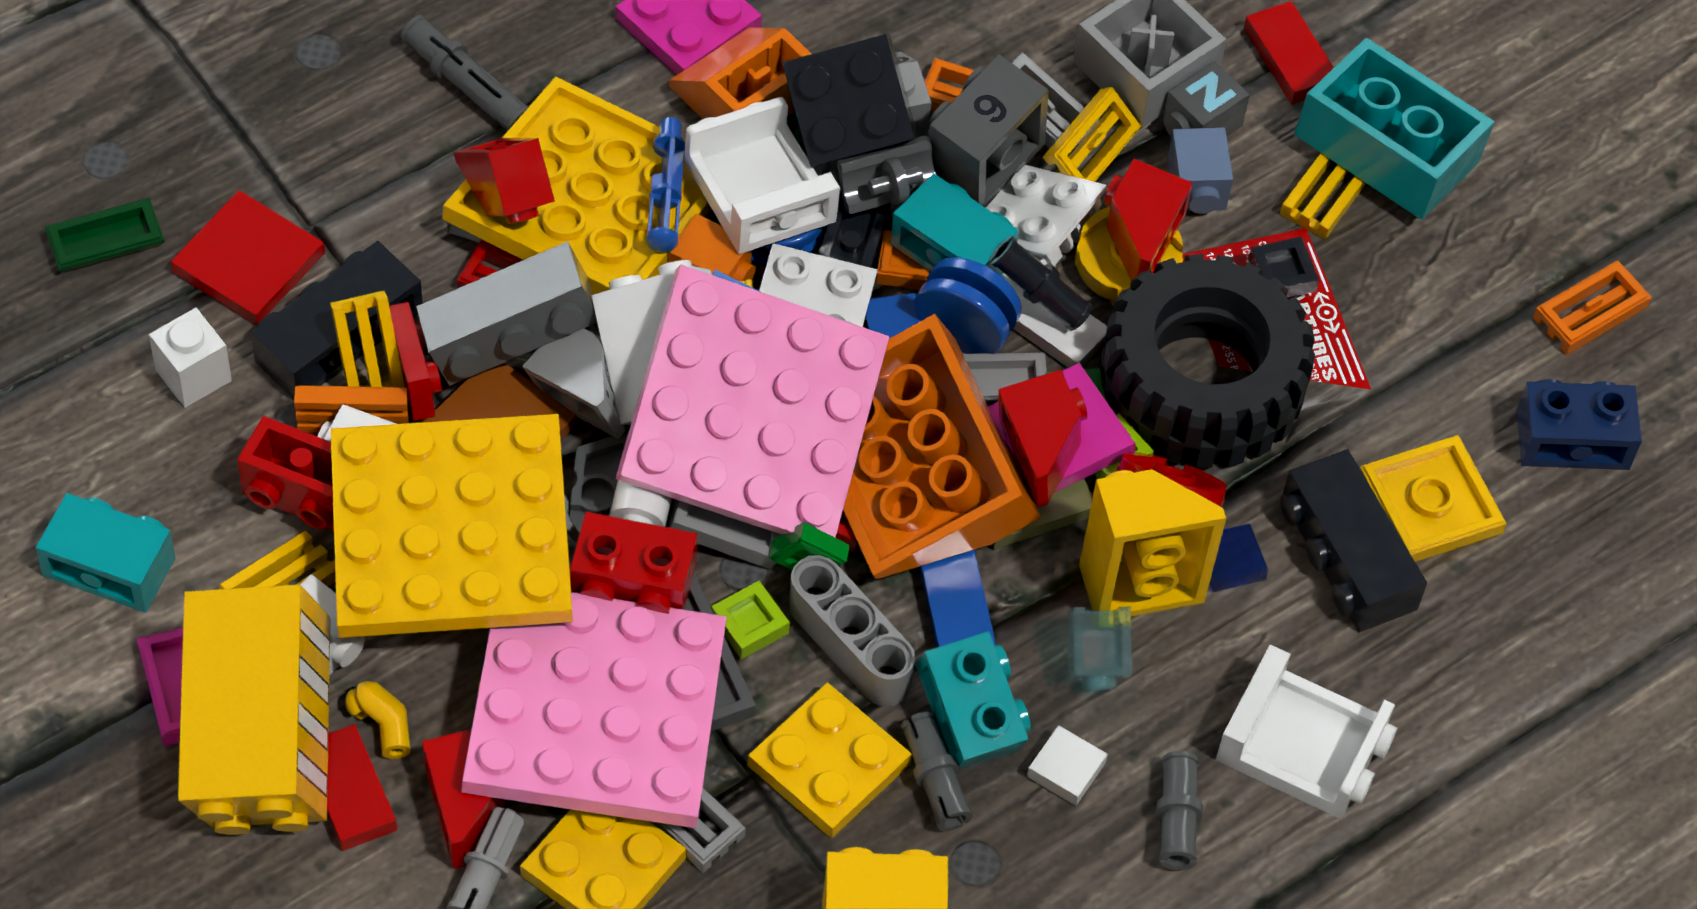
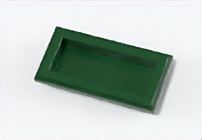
(104, 235)

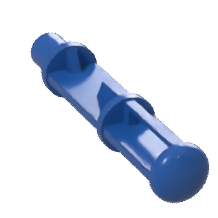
(666, 186)

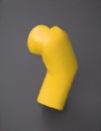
(384, 708)

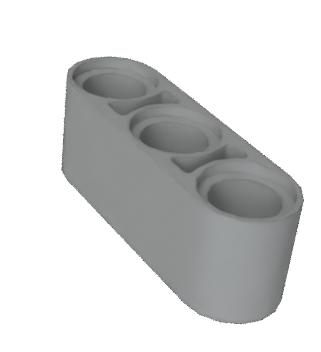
(854, 654)

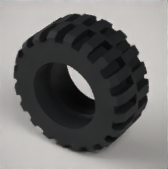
(1217, 304)

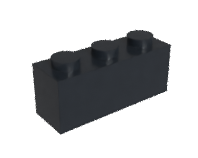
(301, 339)
(1352, 541)

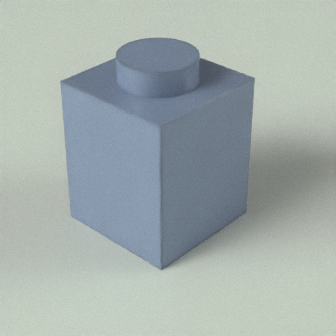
(1204, 160)

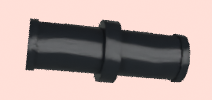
(1041, 283)

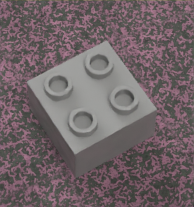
(1146, 50)

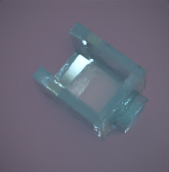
(1099, 647)

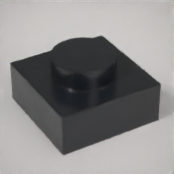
(1288, 263)

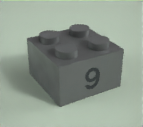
(989, 129)

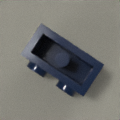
(1578, 425)

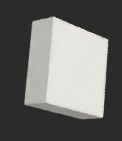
(1067, 765)

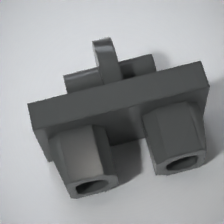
(884, 174)

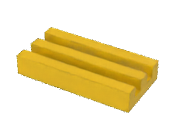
(1080, 126)
(1306, 218)
(360, 305)
(285, 565)

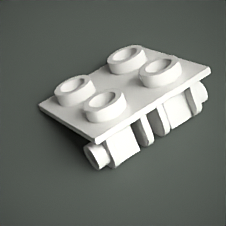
(1048, 210)
(819, 283)

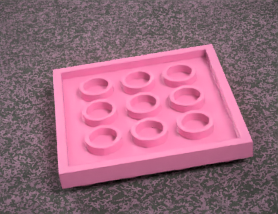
(752, 405)
(599, 711)

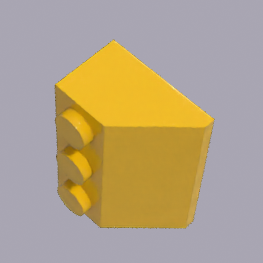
(1148, 543)

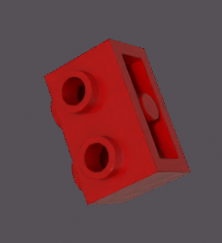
(288, 472)
(634, 562)

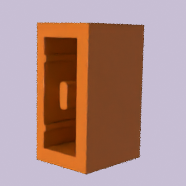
(740, 73)

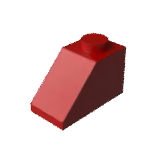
(507, 177)
(1145, 214)
(1043, 429)
(459, 814)

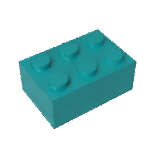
(1393, 128)

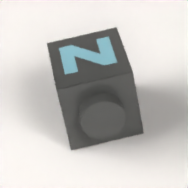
(1206, 101)

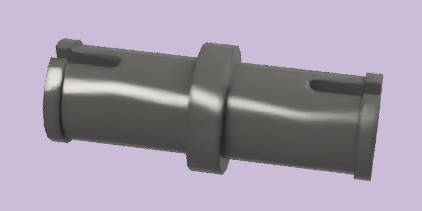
(936, 771)
(1179, 810)

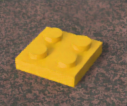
(829, 760)
(602, 861)

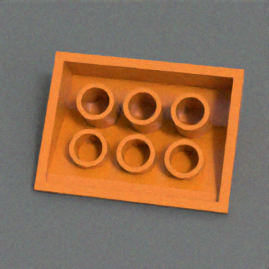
(931, 460)

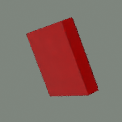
(247, 257)

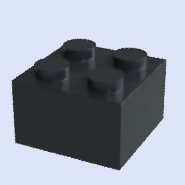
(850, 99)

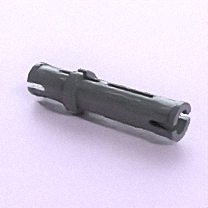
(450, 61)

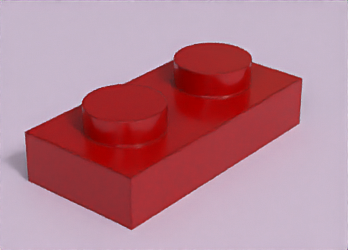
(419, 375)

